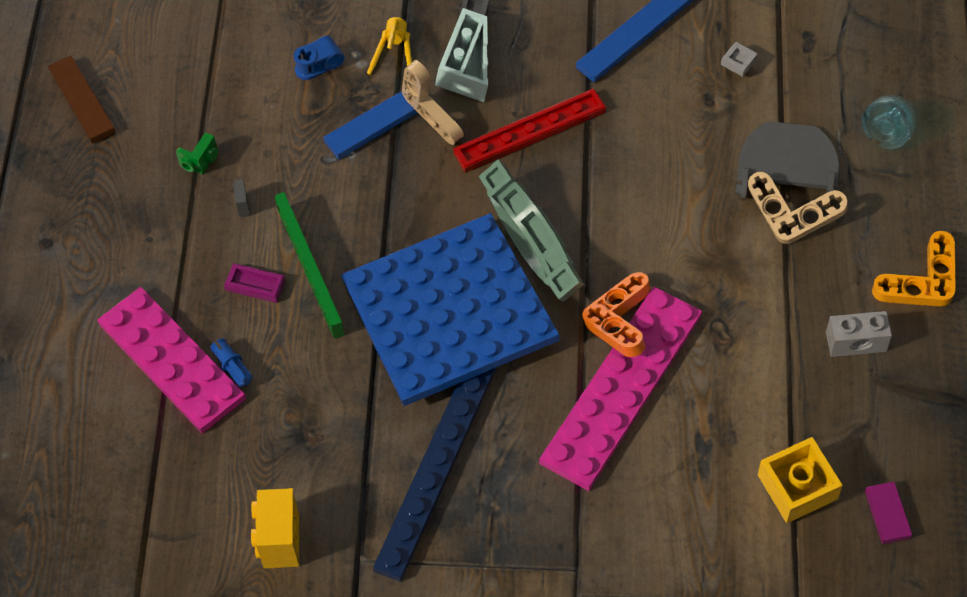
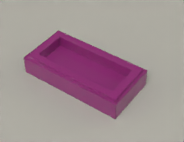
(254, 283)
(888, 513)

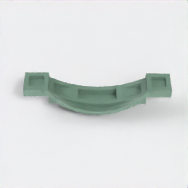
(531, 231)

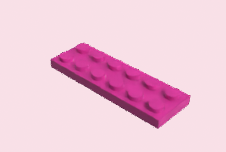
(171, 360)

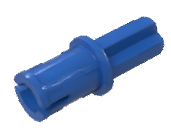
(232, 363)

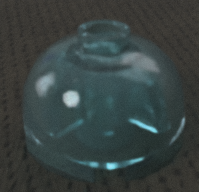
(890, 121)

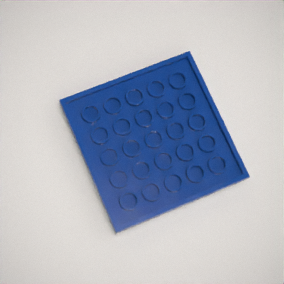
(449, 309)

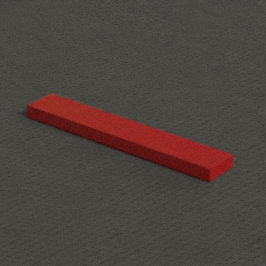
(529, 130)

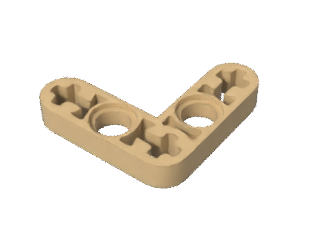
(416, 90)
(786, 217)

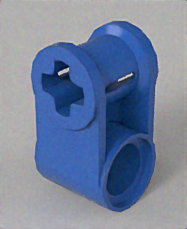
(319, 56)

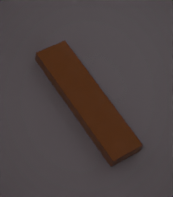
(81, 99)

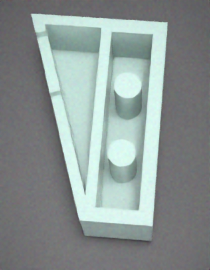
(465, 58)

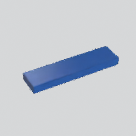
(369, 125)

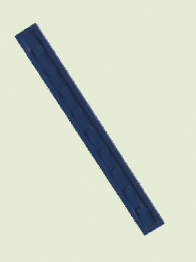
(431, 476)

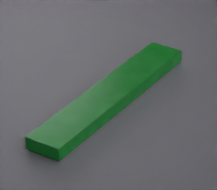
(309, 266)

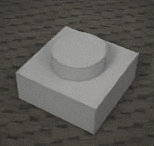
(739, 59)

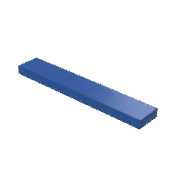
(629, 37)

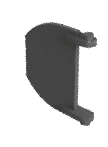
(790, 157)

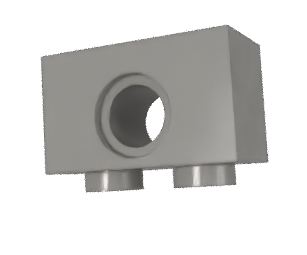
(858, 333)

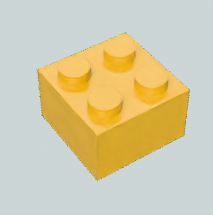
(799, 480)
(276, 528)

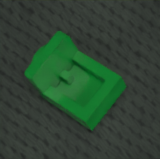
(202, 155)

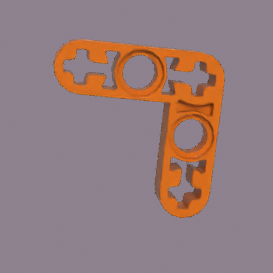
(632, 291)

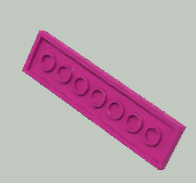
(619, 391)

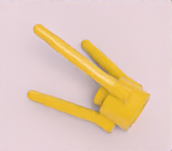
(394, 34)

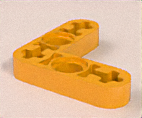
(928, 285)

